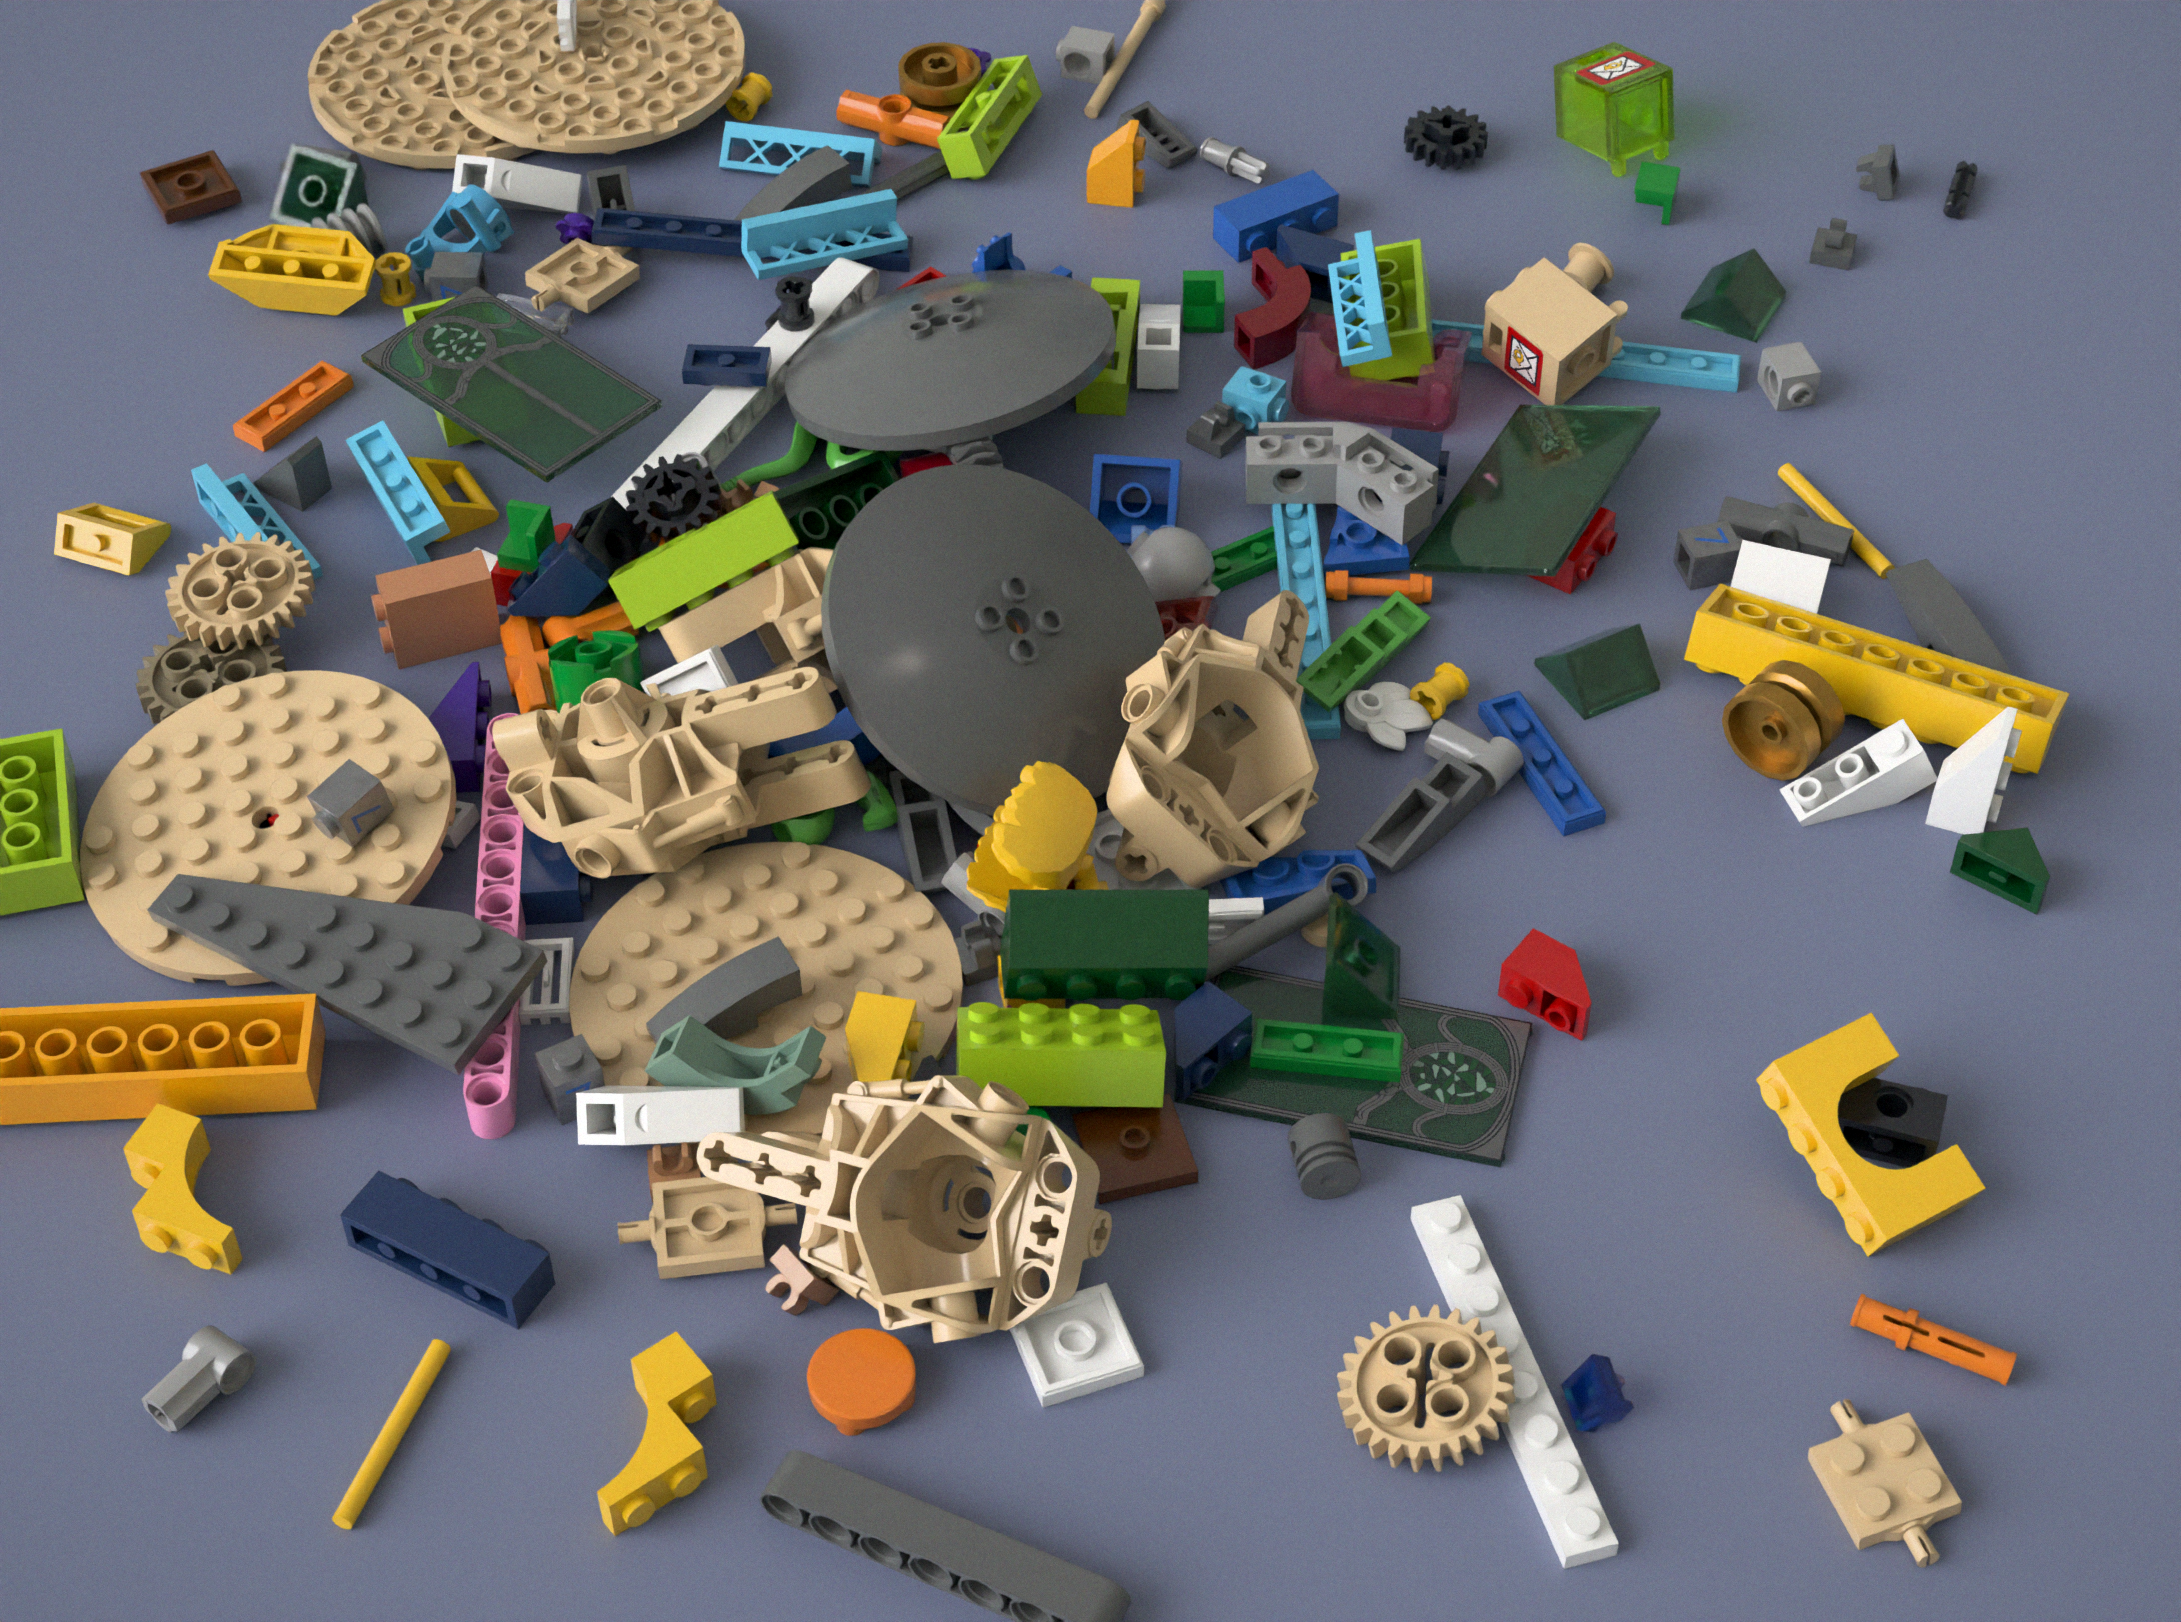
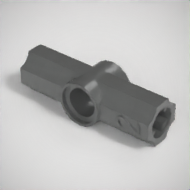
(1787, 528)

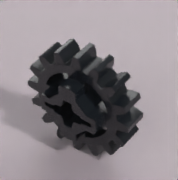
(1445, 137)
(652, 499)

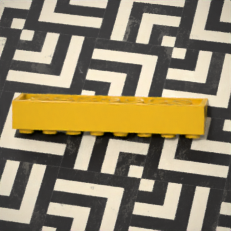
(1874, 673)

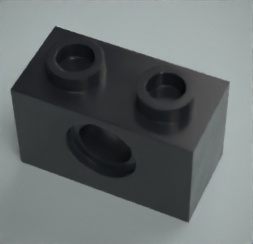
(609, 536)
(1892, 1121)

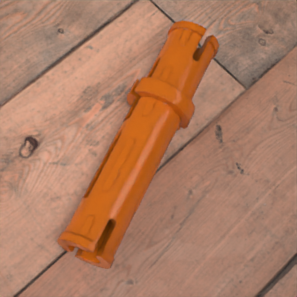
(1933, 1339)

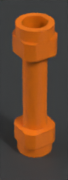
(1339, 585)

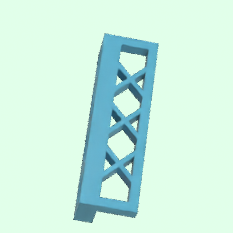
(799, 144)
(819, 229)
(1368, 307)
(398, 489)
(234, 516)

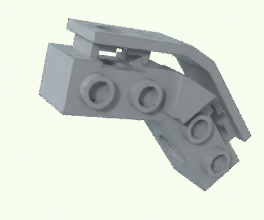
(1343, 467)

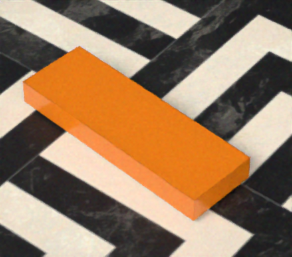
(293, 406)

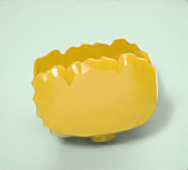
(1035, 837)

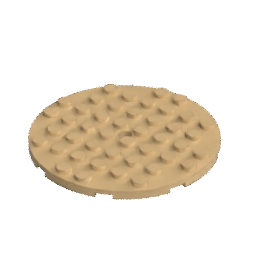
(645, 75)
(385, 88)
(254, 748)
(837, 916)

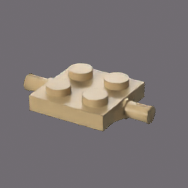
(581, 275)
(706, 1227)
(1884, 1482)

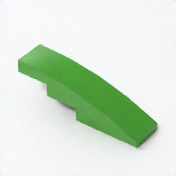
(1363, 651)

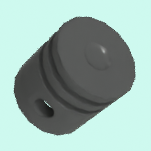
(1324, 1156)

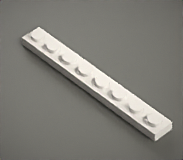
(1535, 1425)

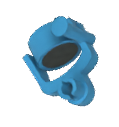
(474, 216)

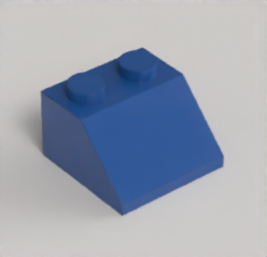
(1135, 492)

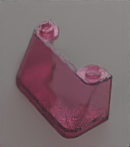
(1417, 403)

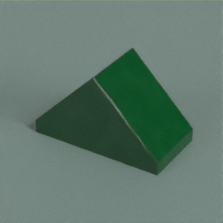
(2004, 865)

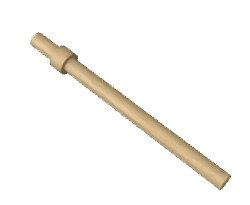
(1150, 11)

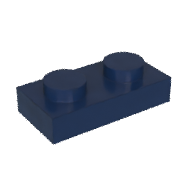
(727, 365)

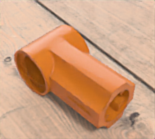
(606, 618)

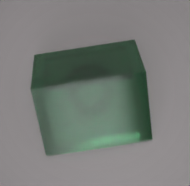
(317, 186)
(1737, 297)
(1602, 670)
(1359, 965)

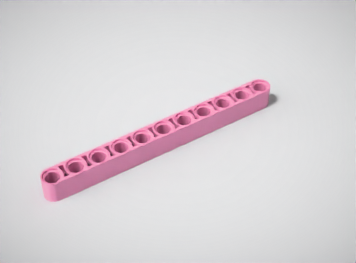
(493, 1070)

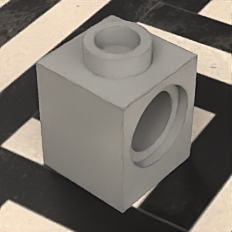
(1085, 54)
(1788, 376)

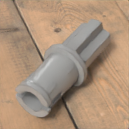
(1234, 160)

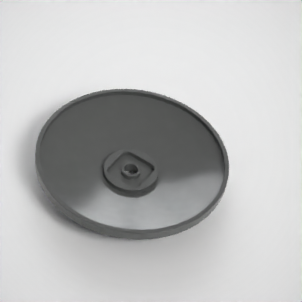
(950, 360)
(926, 645)

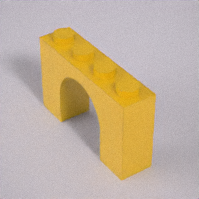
(1874, 1201)

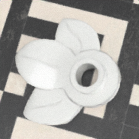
(1386, 713)

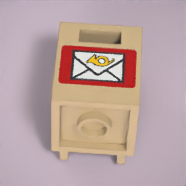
(1550, 333)

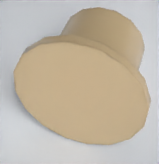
(1588, 266)

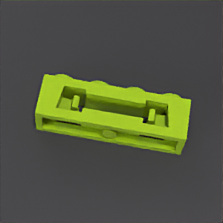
(992, 117)
(1110, 389)

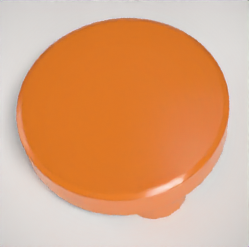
(861, 1379)

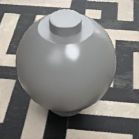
(1174, 564)

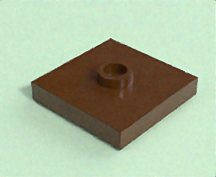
(190, 187)
(1136, 1149)

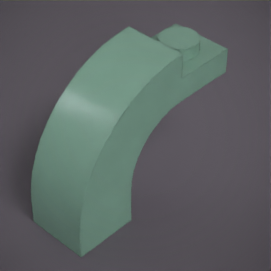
(769, 1076)

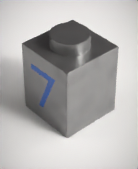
(454, 273)
(1707, 554)
(349, 803)
(567, 1071)

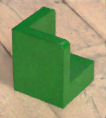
(1658, 186)
(1203, 301)
(528, 536)

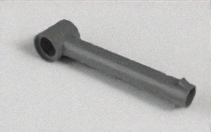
(1283, 921)

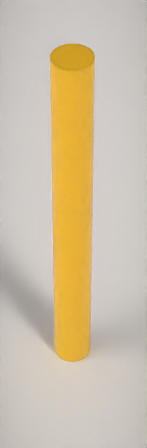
(1830, 514)
(391, 1434)

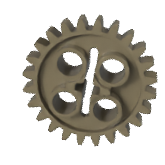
(189, 671)

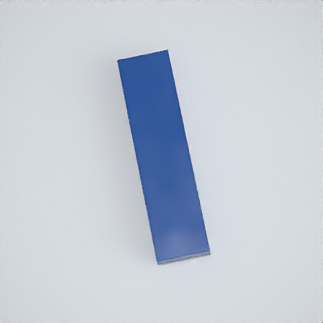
(1545, 765)

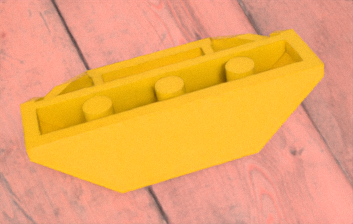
(295, 268)

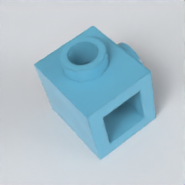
(1256, 398)

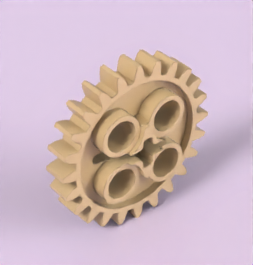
(240, 591)
(1376, 1384)

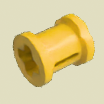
(745, 101)
(395, 279)
(1439, 691)

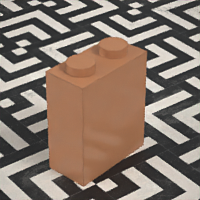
(437, 609)

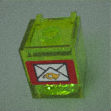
(1615, 104)

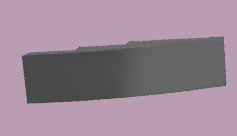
(1942, 616)

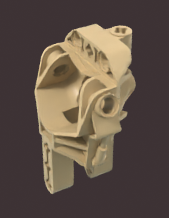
(778, 604)
(1198, 771)
(667, 776)
(880, 1193)

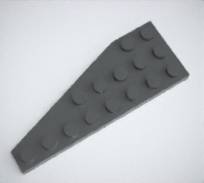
(396, 969)

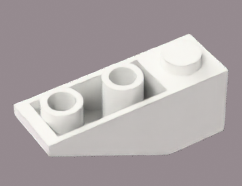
(520, 184)
(1158, 346)
(1971, 774)
(1862, 778)
(657, 1114)

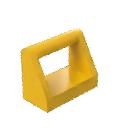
(458, 515)
(109, 537)

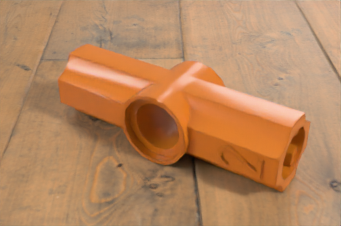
(891, 118)
(527, 664)

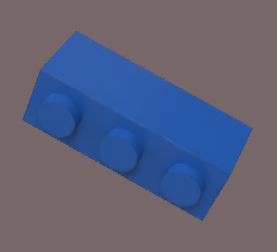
(1253, 219)

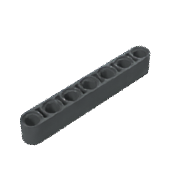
(937, 1545)

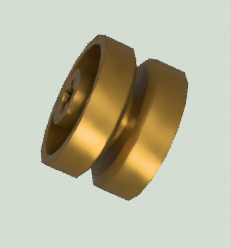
(938, 76)
(1783, 720)

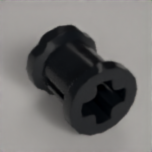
(795, 303)

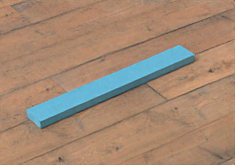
(1643, 362)
(1302, 573)

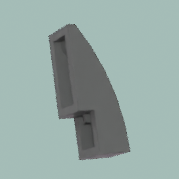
(802, 184)
(1423, 813)
(923, 833)
(735, 992)

